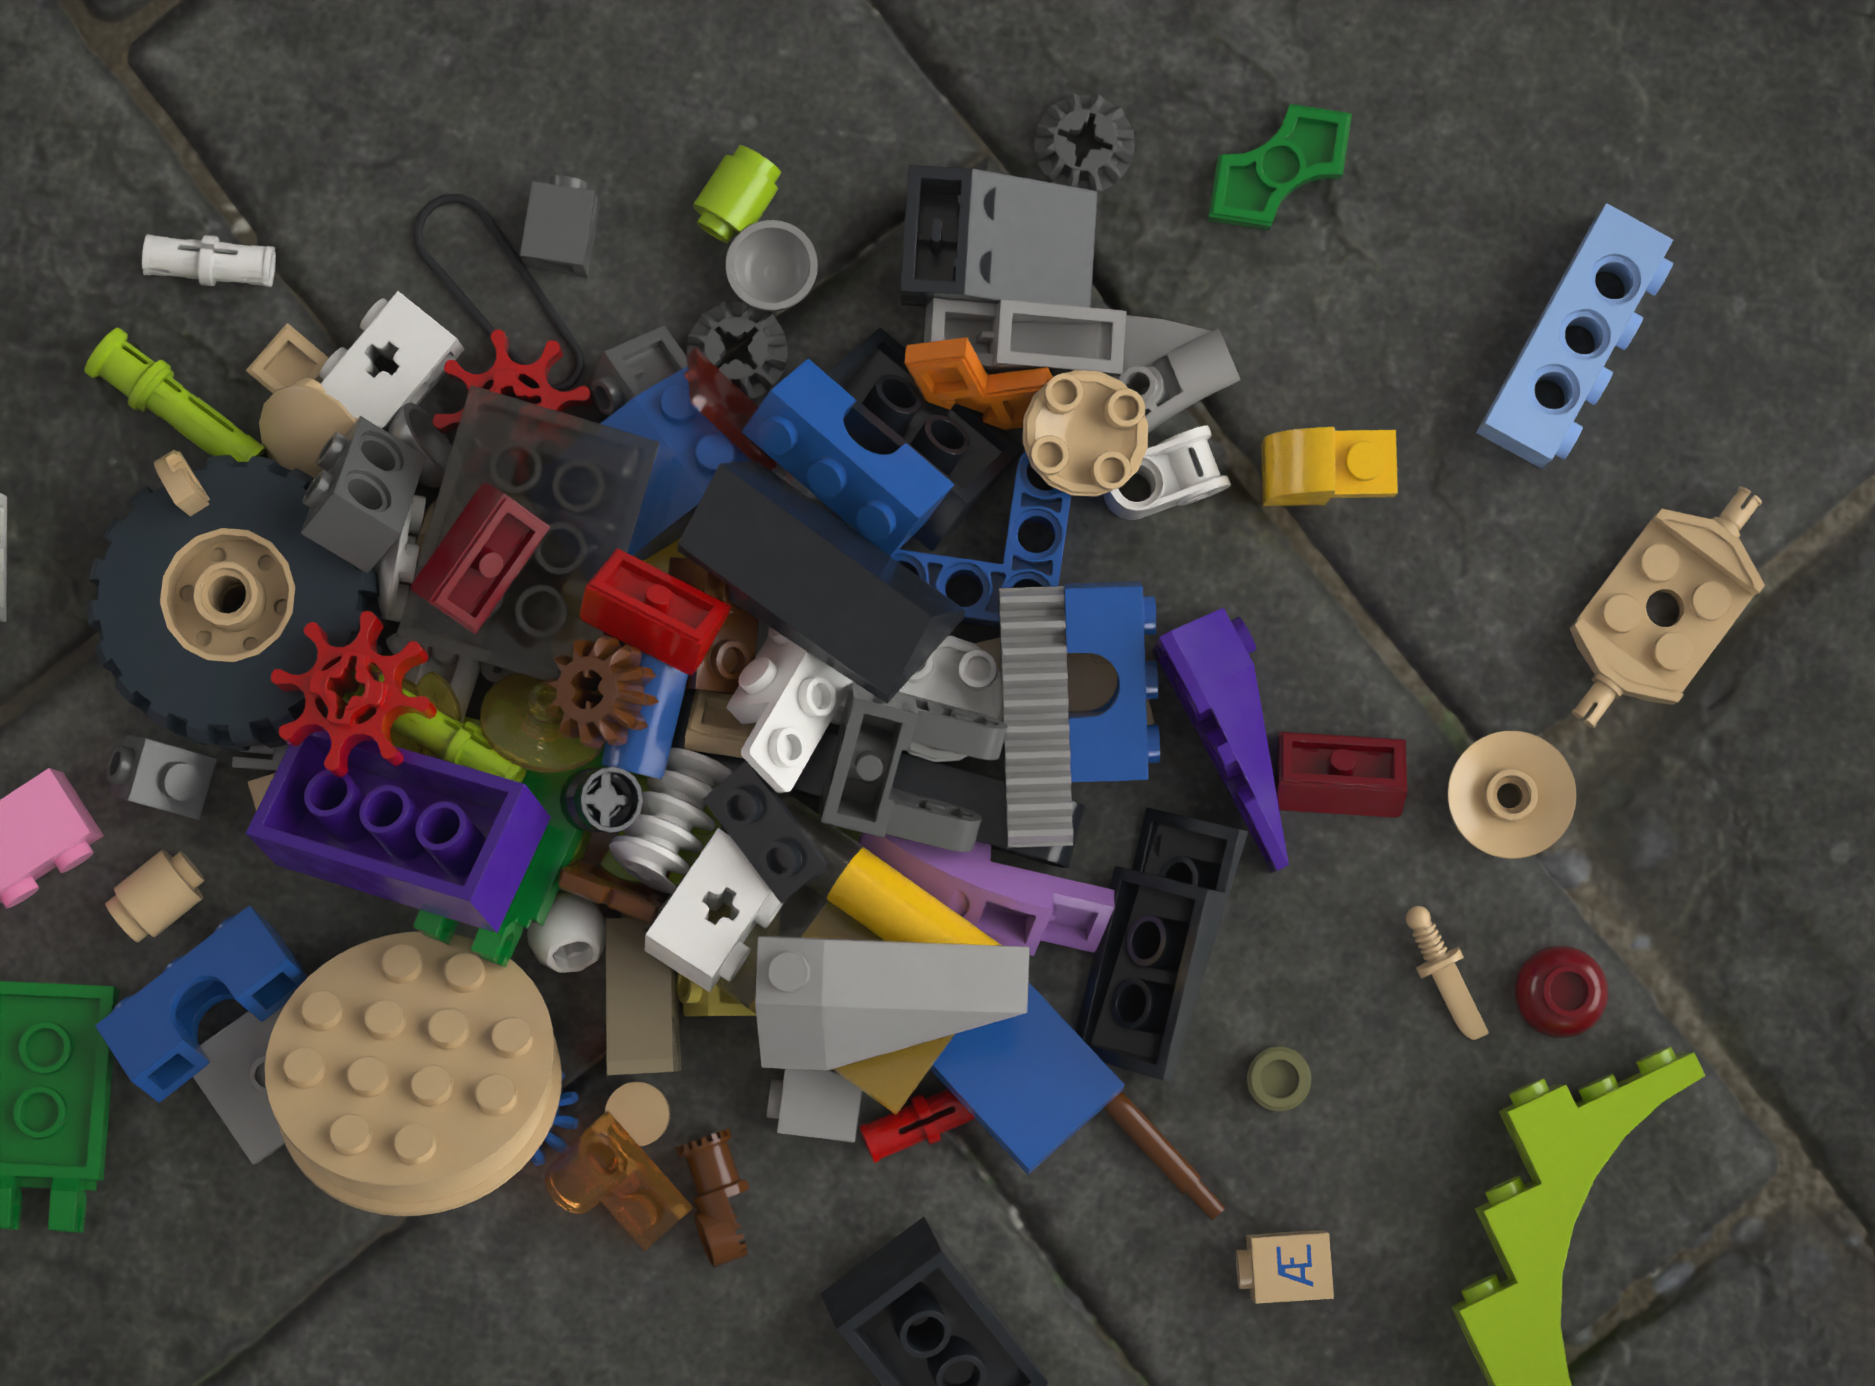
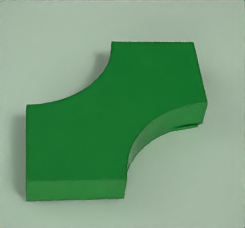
(1303, 150)

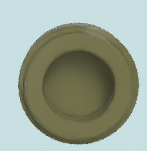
(1278, 1078)

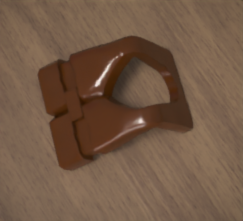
(593, 882)

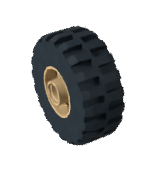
(173, 592)

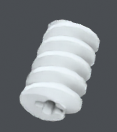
(667, 819)

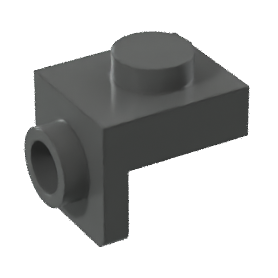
(160, 776)

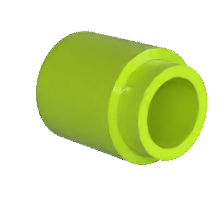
(736, 194)

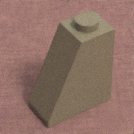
(639, 1004)

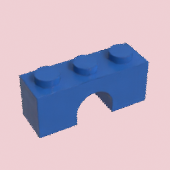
(872, 492)
(1115, 737)
(159, 1025)

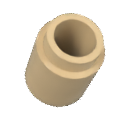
(156, 895)

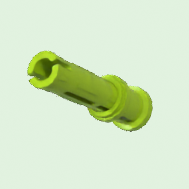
(152, 388)

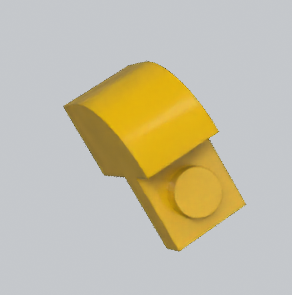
(1324, 464)

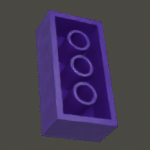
(402, 832)

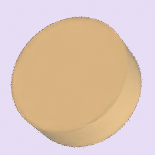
(640, 1111)

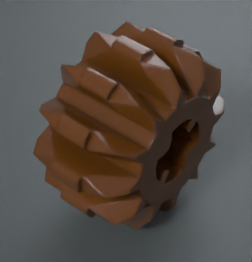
(600, 692)

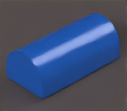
(650, 748)

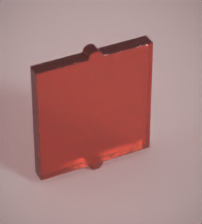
(723, 404)

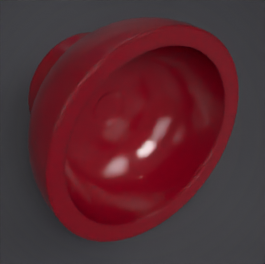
(1561, 991)

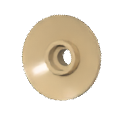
(1543, 786)

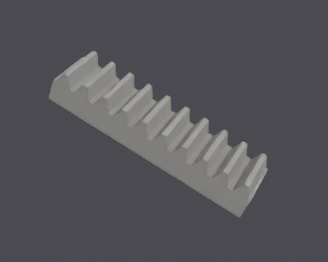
(1036, 716)

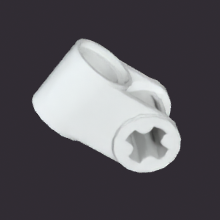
(1178, 474)

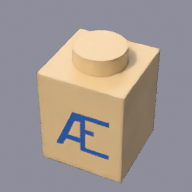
(1286, 1266)

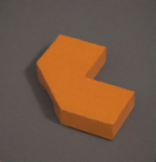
(953, 374)

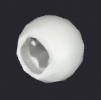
(571, 934)

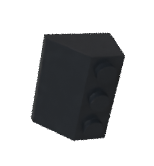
(895, 413)

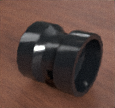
(616, 799)

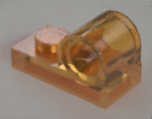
(615, 1170)

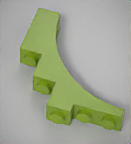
(1564, 1147)

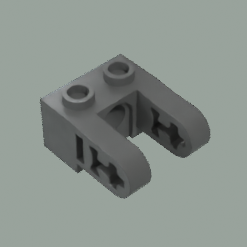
(866, 756)

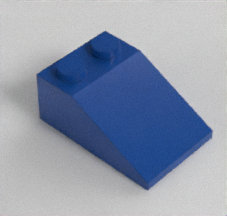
(683, 463)

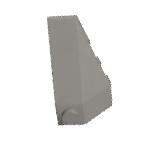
(858, 999)

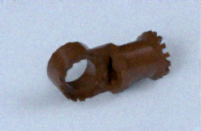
(715, 1182)

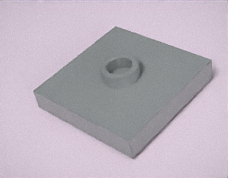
(237, 1084)

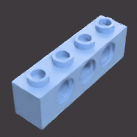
(1611, 245)

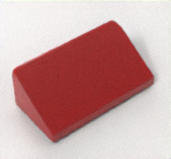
(653, 611)

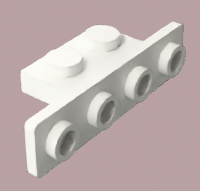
(791, 702)

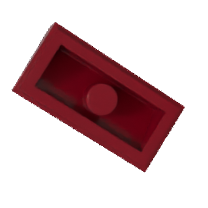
(479, 557)
(1341, 774)

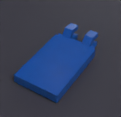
(1027, 1080)

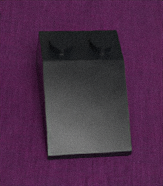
(925, 1319)

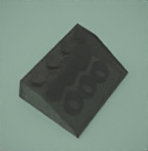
(570, 476)

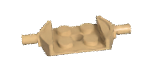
(1707, 575)

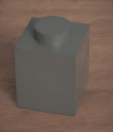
(560, 226)

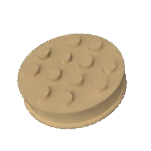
(413, 1074)

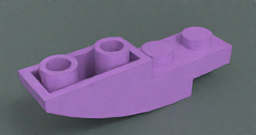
(1001, 899)

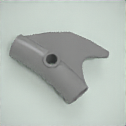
(1176, 365)

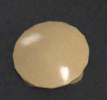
(299, 423)
(1085, 433)

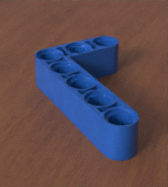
(1019, 565)

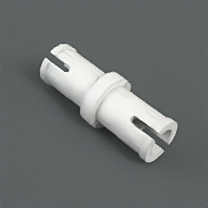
(208, 260)

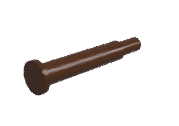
(1163, 1154)

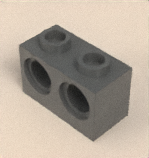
(361, 493)

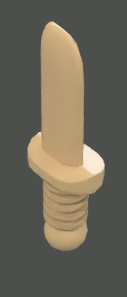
(1445, 973)

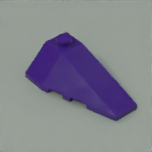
(1220, 695)

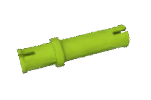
(452, 740)

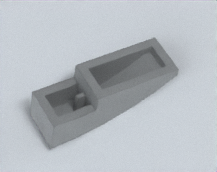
(1032, 334)

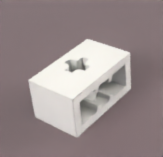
(397, 332)
(682, 930)

